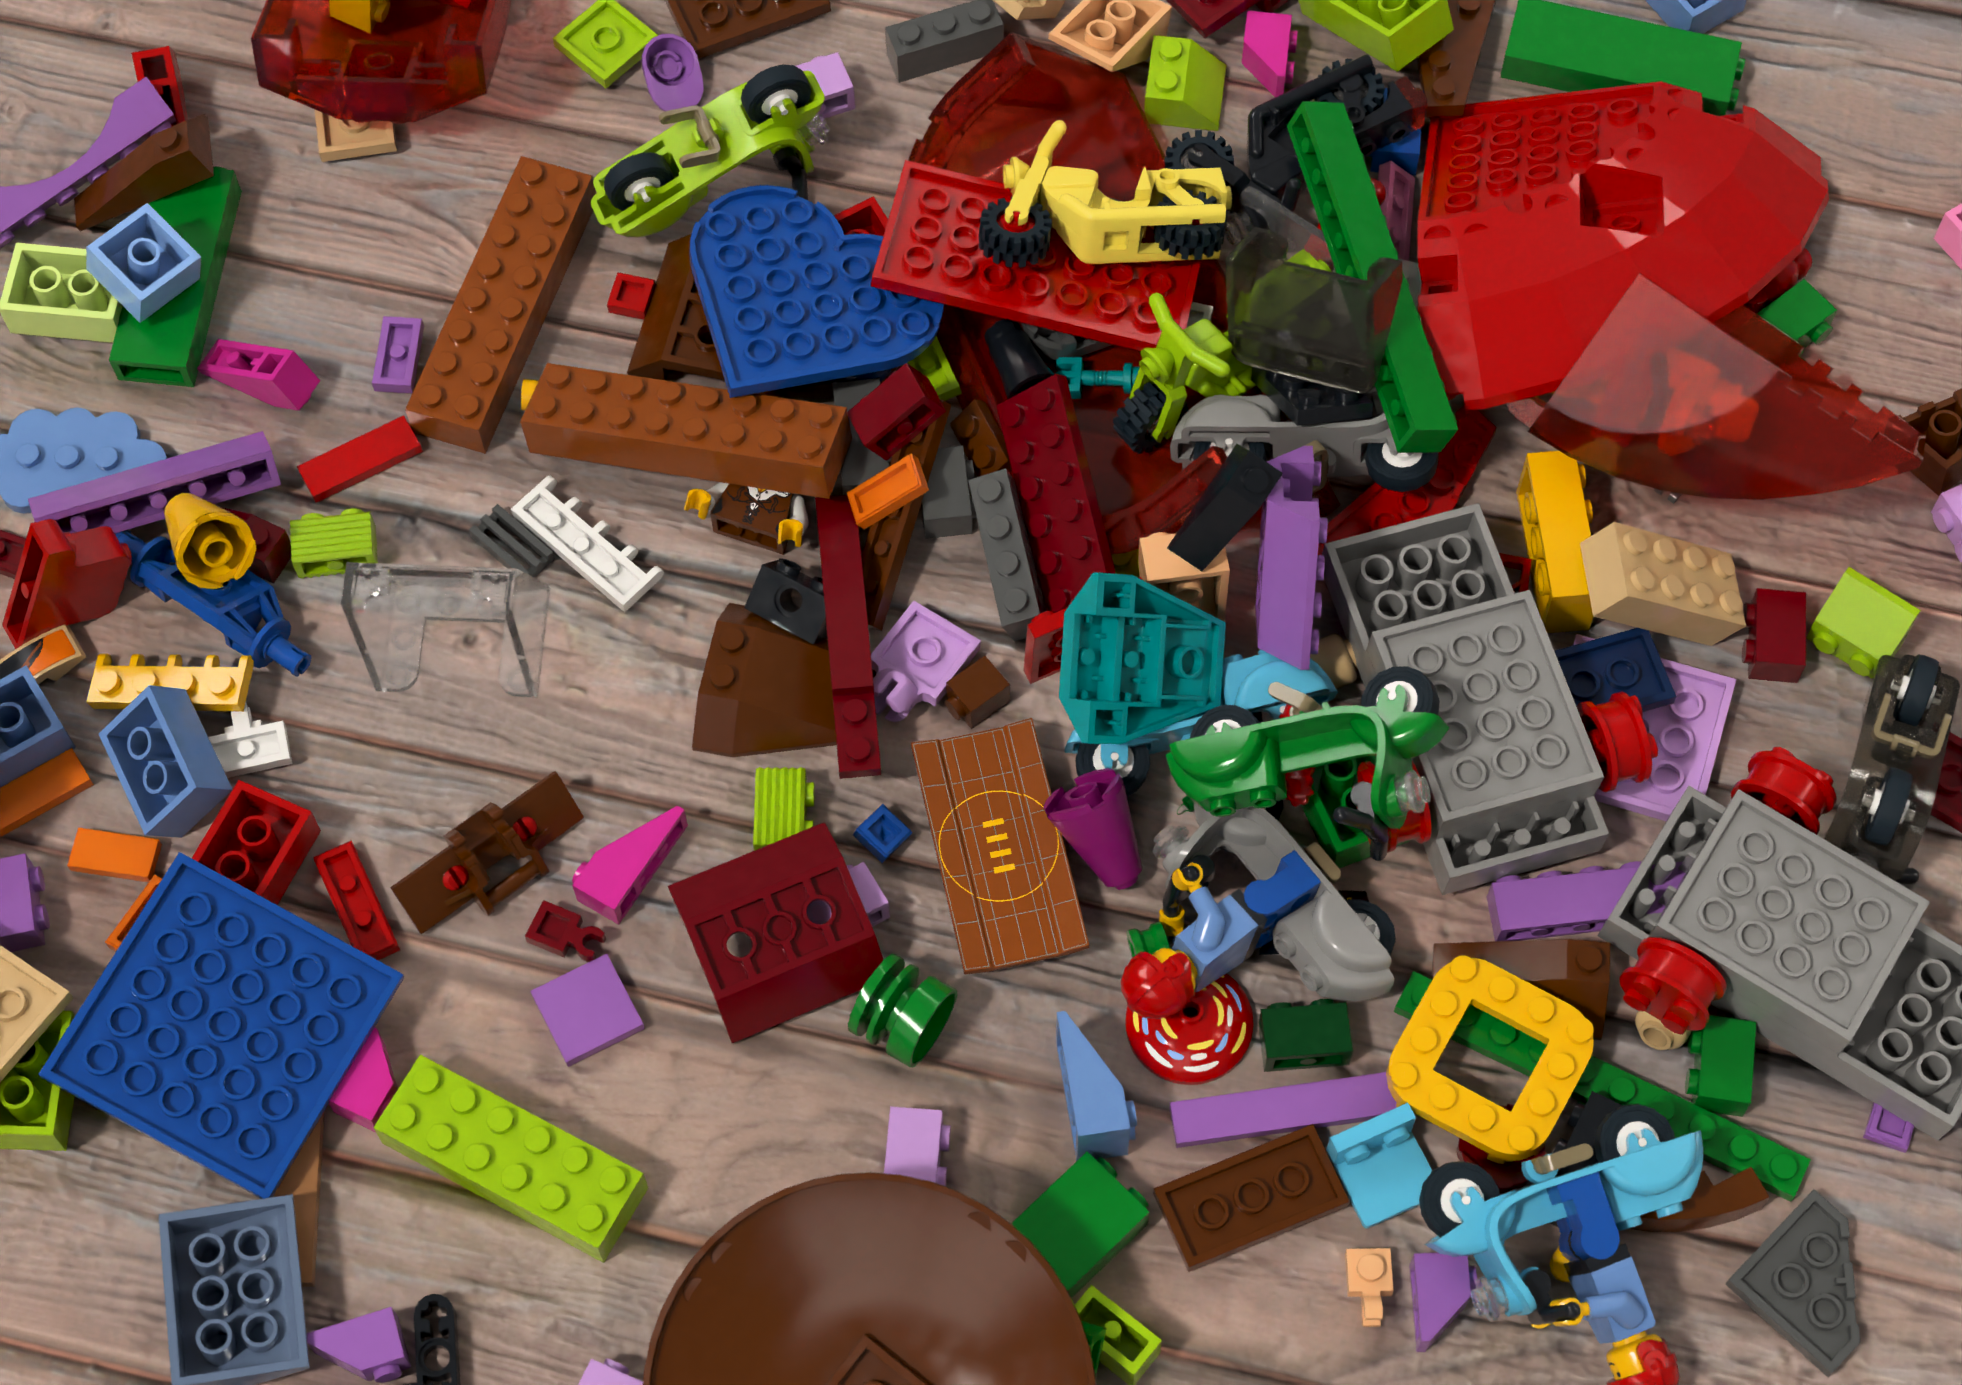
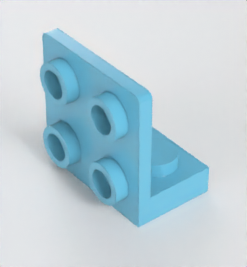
(1380, 1165)

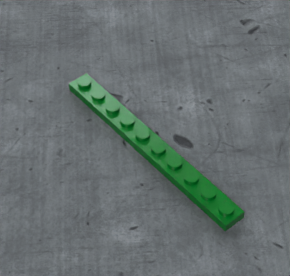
(1723, 1141)

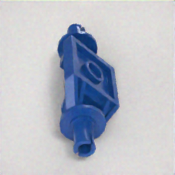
(230, 609)

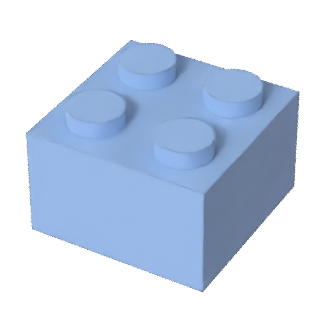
(143, 262)

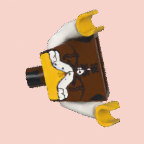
(752, 514)

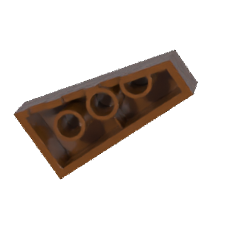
(1943, 442)

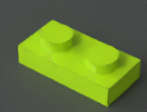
(936, 367)

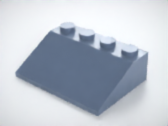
(233, 1293)

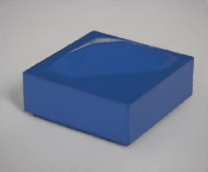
(882, 833)

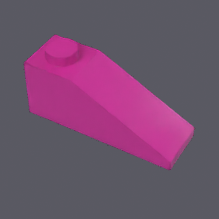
(262, 372)
(624, 867)

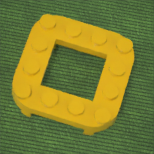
(1464, 1112)

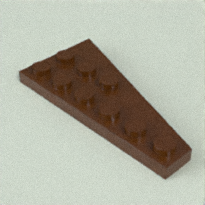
(1450, 64)

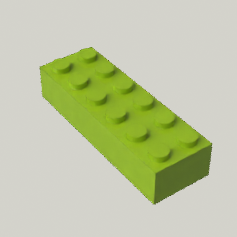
(511, 1158)

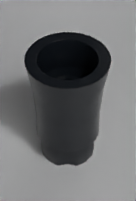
(1015, 357)

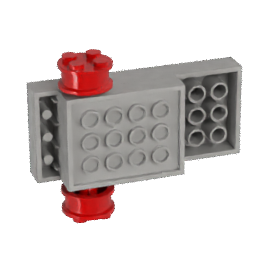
(1519, 756)
(1797, 942)

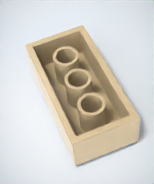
(1662, 584)

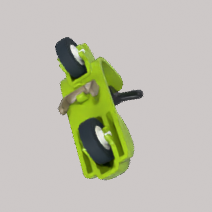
(672, 171)

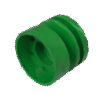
(895, 1006)

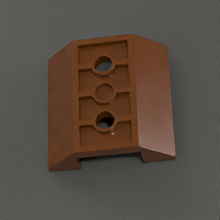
(676, 324)

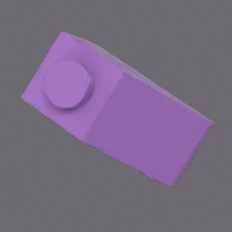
(1439, 1293)
(365, 1345)

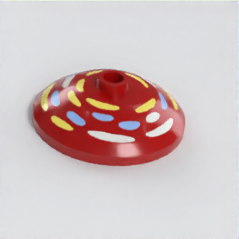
(1197, 1047)

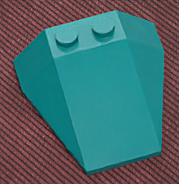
(1136, 659)

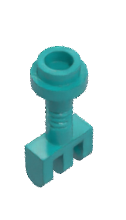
(1077, 377)

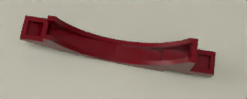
(848, 639)

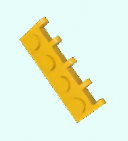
(207, 686)

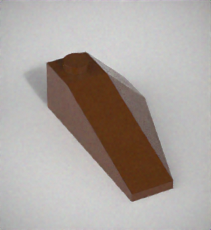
(1562, 967)

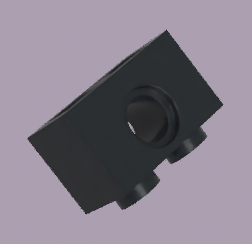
(773, 600)

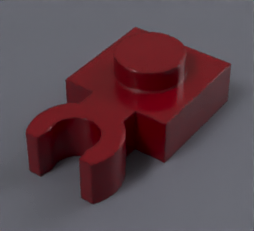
(559, 929)

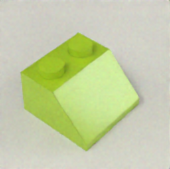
(1183, 85)
(1862, 623)

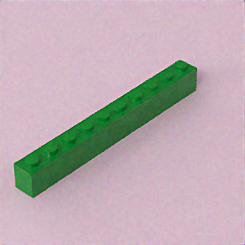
(1357, 237)

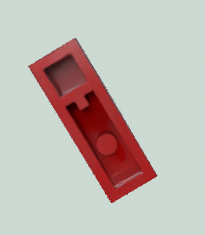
(163, 72)

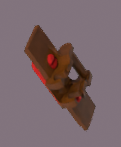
(479, 843)

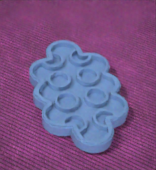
(67, 450)

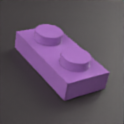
(398, 354)

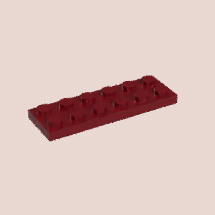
(1055, 489)

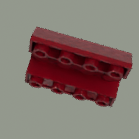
(791, 959)

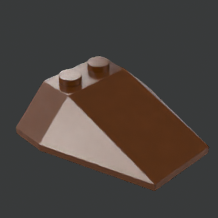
(762, 690)

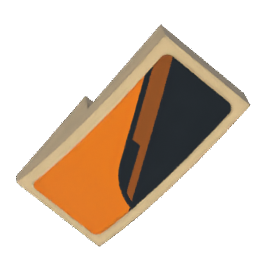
(46, 655)

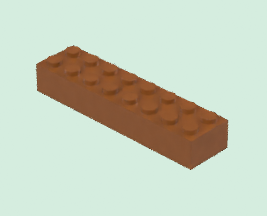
(501, 305)
(687, 430)

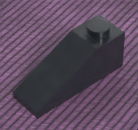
(1224, 507)

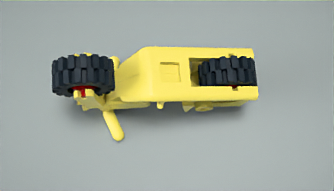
(1178, 204)

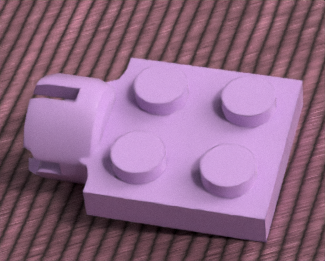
(918, 660)

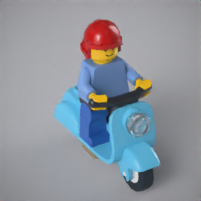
(1637, 1173)

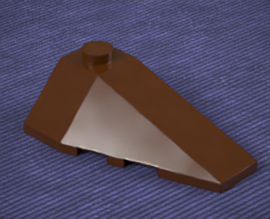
(151, 171)

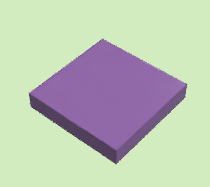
(587, 1010)

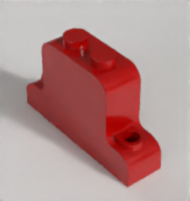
(64, 579)

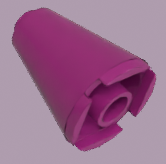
(1099, 826)

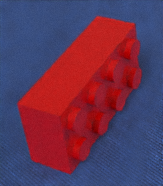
(258, 841)

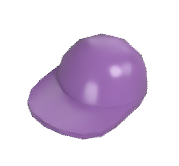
(672, 72)

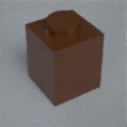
(977, 692)

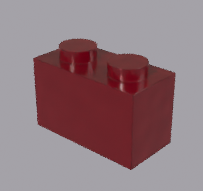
(896, 411)
(1775, 635)

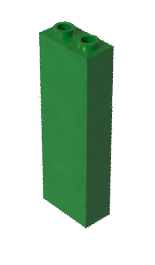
(1596, 50)
(172, 339)
(1083, 1220)

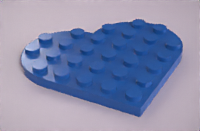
(796, 294)

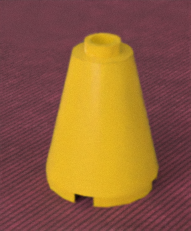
(208, 541)

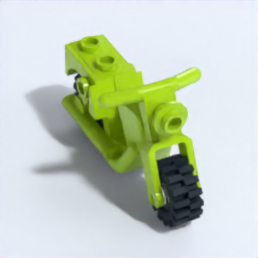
(1187, 356)

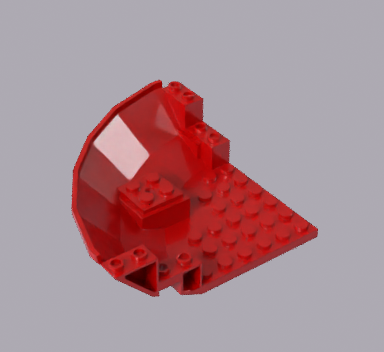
(1561, 199)

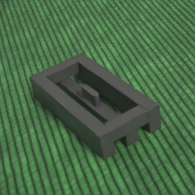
(490, 523)

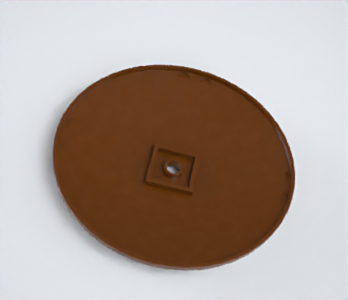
(869, 1288)

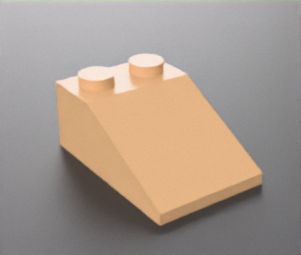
(1113, 30)
(1179, 578)

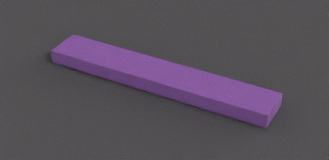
(1280, 1109)

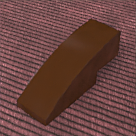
(1712, 1204)

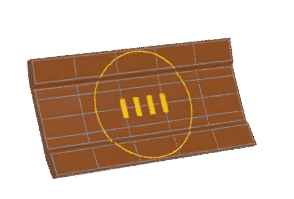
(998, 849)

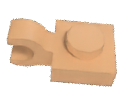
(1369, 1278)

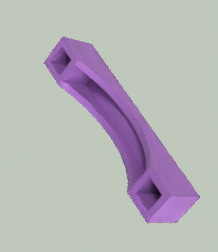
(132, 120)

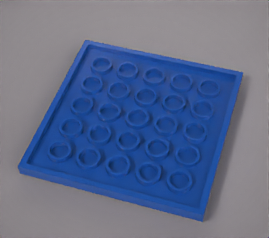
(222, 1026)

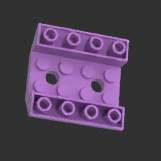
(1290, 561)

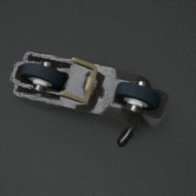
(1896, 764)

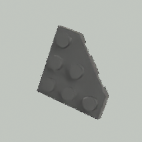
(1805, 1283)

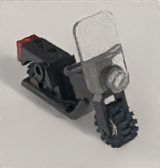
(1274, 173)

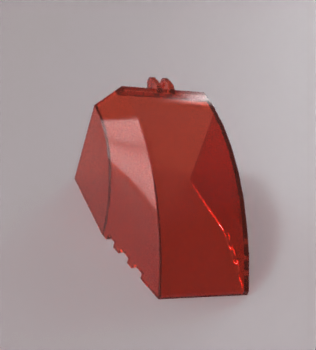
(1715, 408)

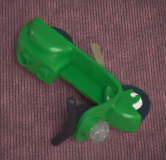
(1243, 762)

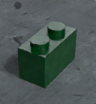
(1305, 1035)

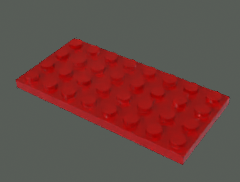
(936, 256)

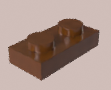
(981, 438)

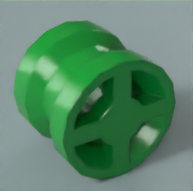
(1147, 940)

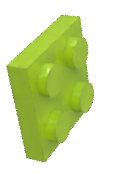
(604, 41)

